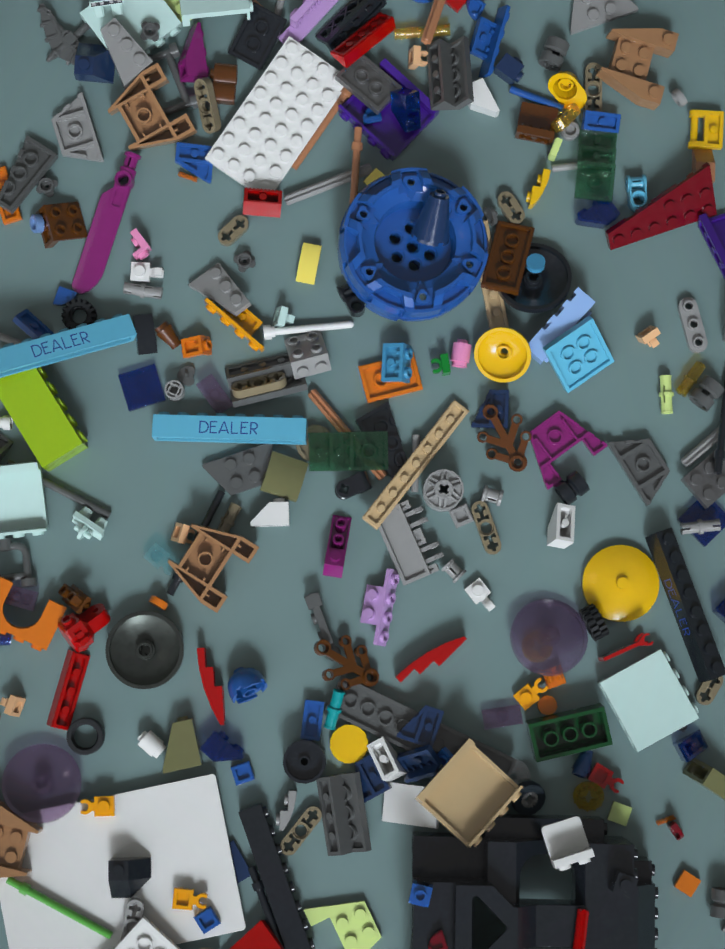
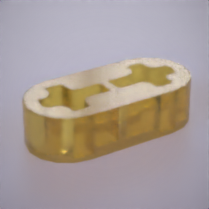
(565, 117)

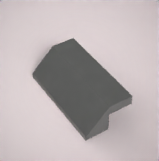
(449, 74)
(262, 367)
(343, 814)

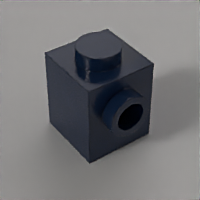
(509, 69)

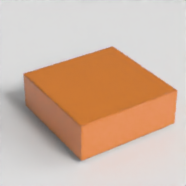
(687, 883)

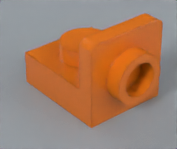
(196, 346)

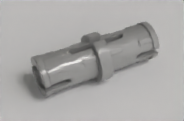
(143, 290)
(700, 526)

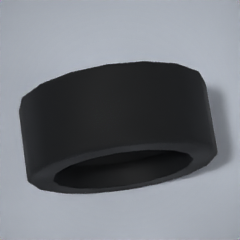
(71, 733)

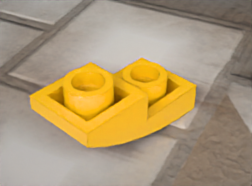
(536, 192)

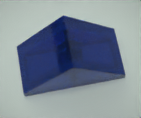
(690, 746)

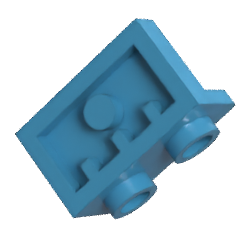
(396, 362)

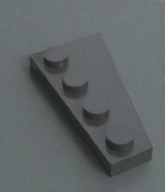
(28, 170)

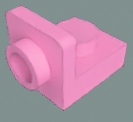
(139, 241)

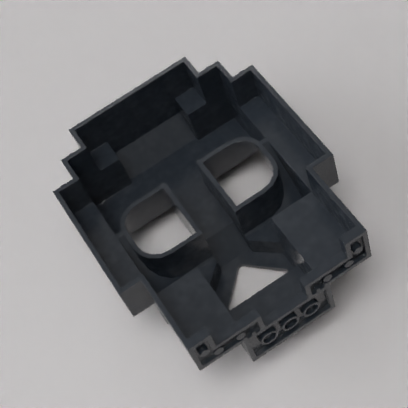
(494, 876)

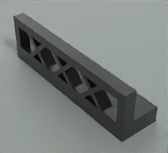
(353, 20)

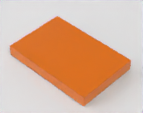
(377, 390)

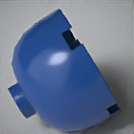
(245, 684)

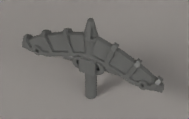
(62, 41)

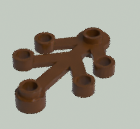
(506, 440)
(349, 663)

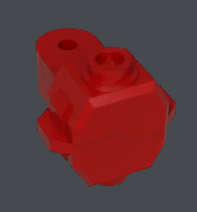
(80, 629)

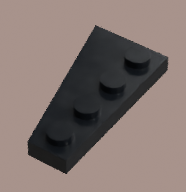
(381, 420)

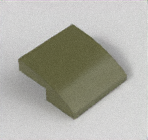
(284, 476)

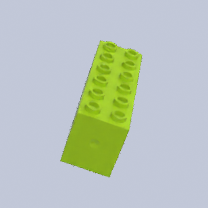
(41, 417)

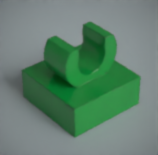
(443, 363)

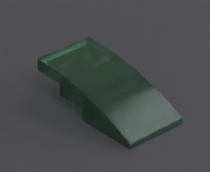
(595, 165)
(348, 451)

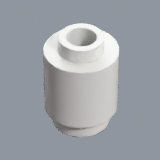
(151, 743)

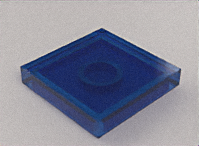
(142, 387)
(697, 511)

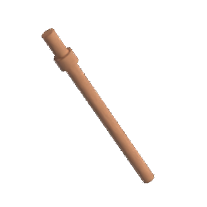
(344, 95)
(357, 147)

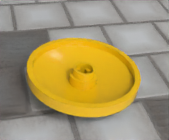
(620, 583)

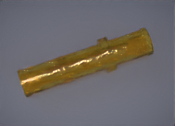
(416, 32)

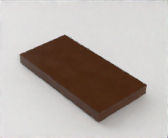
(507, 257)

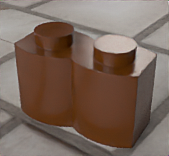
(224, 82)

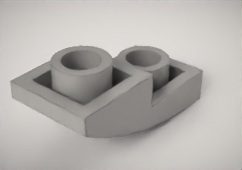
(285, 814)

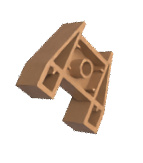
(632, 61)
(145, 114)
(206, 560)
(13, 842)

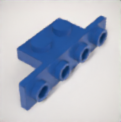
(487, 39)

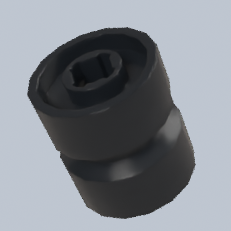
(572, 487)

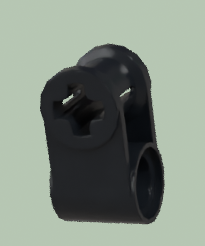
(349, 298)
(356, 485)

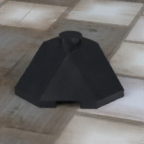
(128, 875)

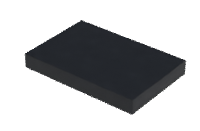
(257, 36)

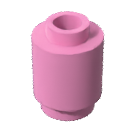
(460, 353)

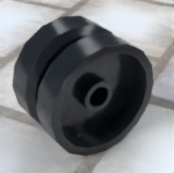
(294, 767)

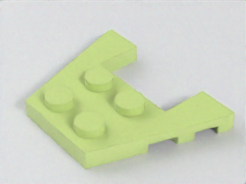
(351, 921)

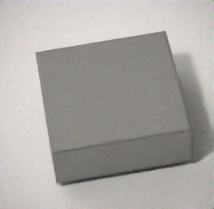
(461, 515)

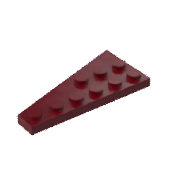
(669, 210)

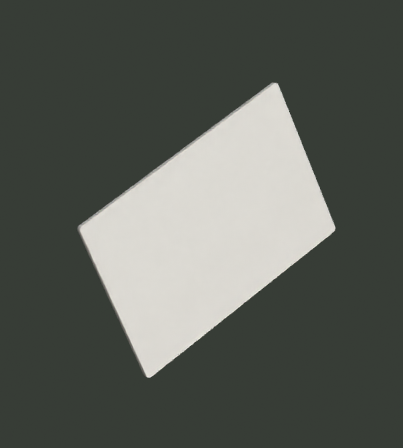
(173, 824)

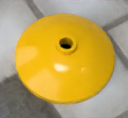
(499, 365)

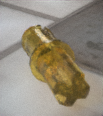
(690, 378)

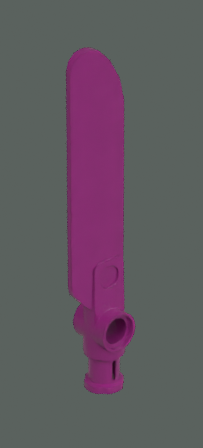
(105, 228)

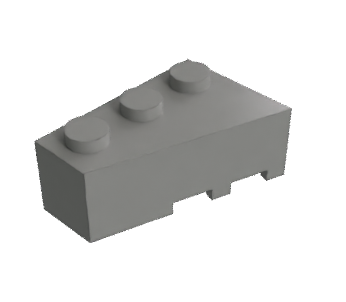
(125, 52)

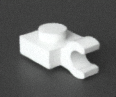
(142, 272)
(478, 593)

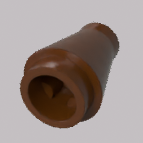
(168, 335)

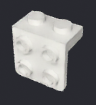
(567, 843)

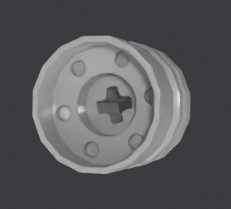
(443, 502)

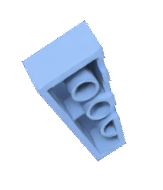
(568, 315)

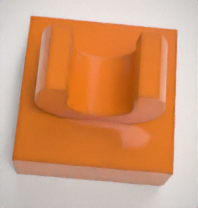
(554, 681)

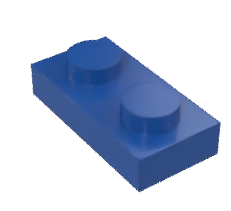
(601, 121)
(31, 324)
(312, 720)

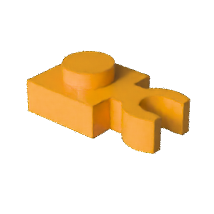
(529, 694)
(101, 806)
(185, 899)

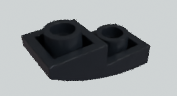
(145, 335)

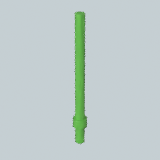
(25, 889)

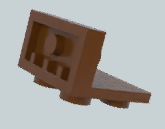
(535, 123)
(62, 223)

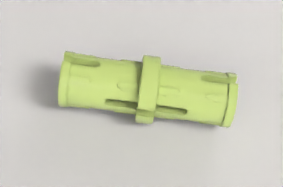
(666, 394)

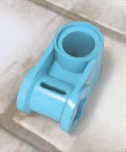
(636, 188)

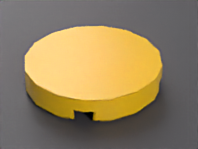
(348, 743)

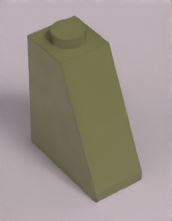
(183, 746)
(706, 777)

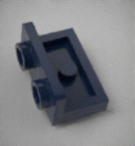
(419, 763)

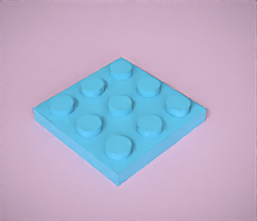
(578, 354)

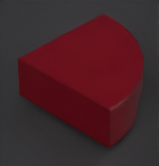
(675, 829)
(438, 941)

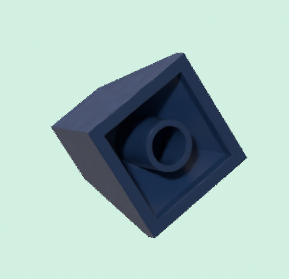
(93, 64)

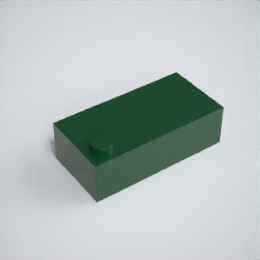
(569, 732)

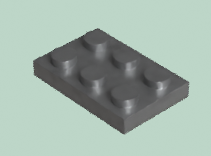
(368, 83)
(704, 483)

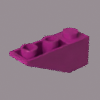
(192, 61)
(337, 546)

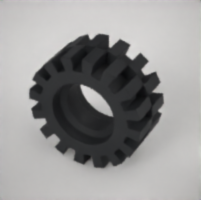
(78, 304)
(594, 622)

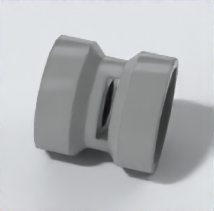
(175, 394)

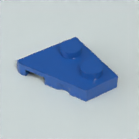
(193, 159)

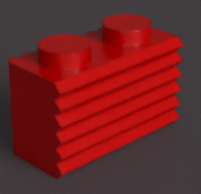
(262, 202)

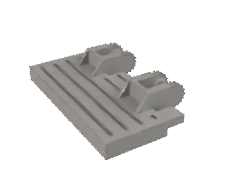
(405, 544)

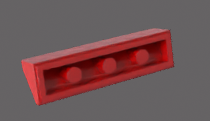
(364, 39)
(68, 690)

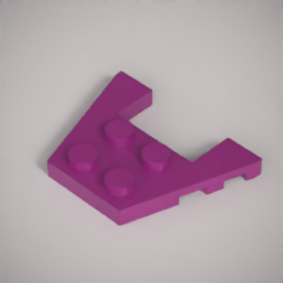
(555, 438)

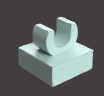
(281, 317)

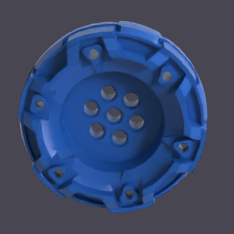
(392, 287)

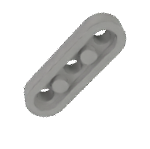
(692, 334)

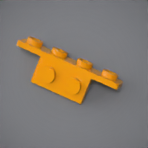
(244, 324)

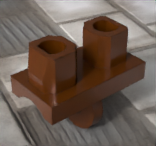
(75, 598)

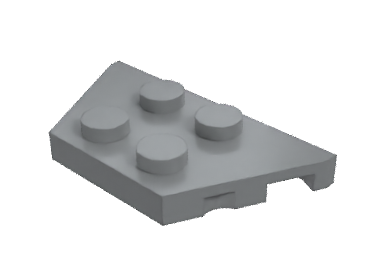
(593, 13)
(76, 132)

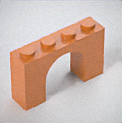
(39, 633)

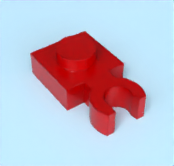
(603, 777)

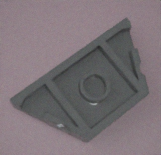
(641, 465)
(241, 470)

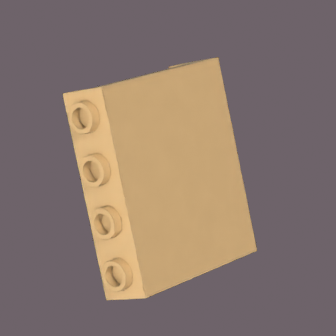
(469, 794)

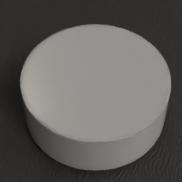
(679, 97)
(571, 132)

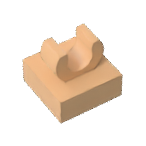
(414, 57)
(648, 336)
(180, 533)
(13, 705)

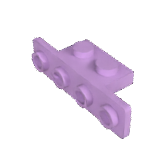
(306, 18)
(379, 606)

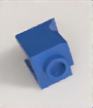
(420, 894)

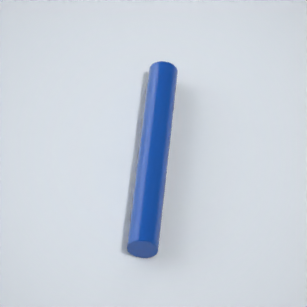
(536, 98)

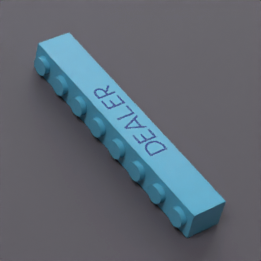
(66, 344)
(230, 428)

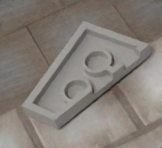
(221, 289)

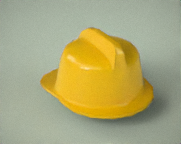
(567, 89)

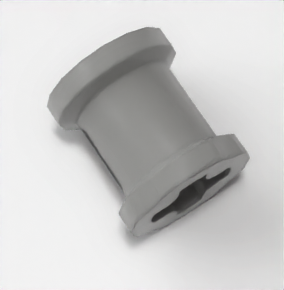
(492, 495)
(451, 564)

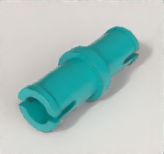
(334, 709)

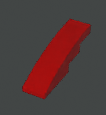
(437, 655)
(214, 693)

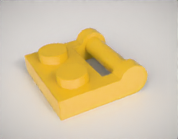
(712, 129)

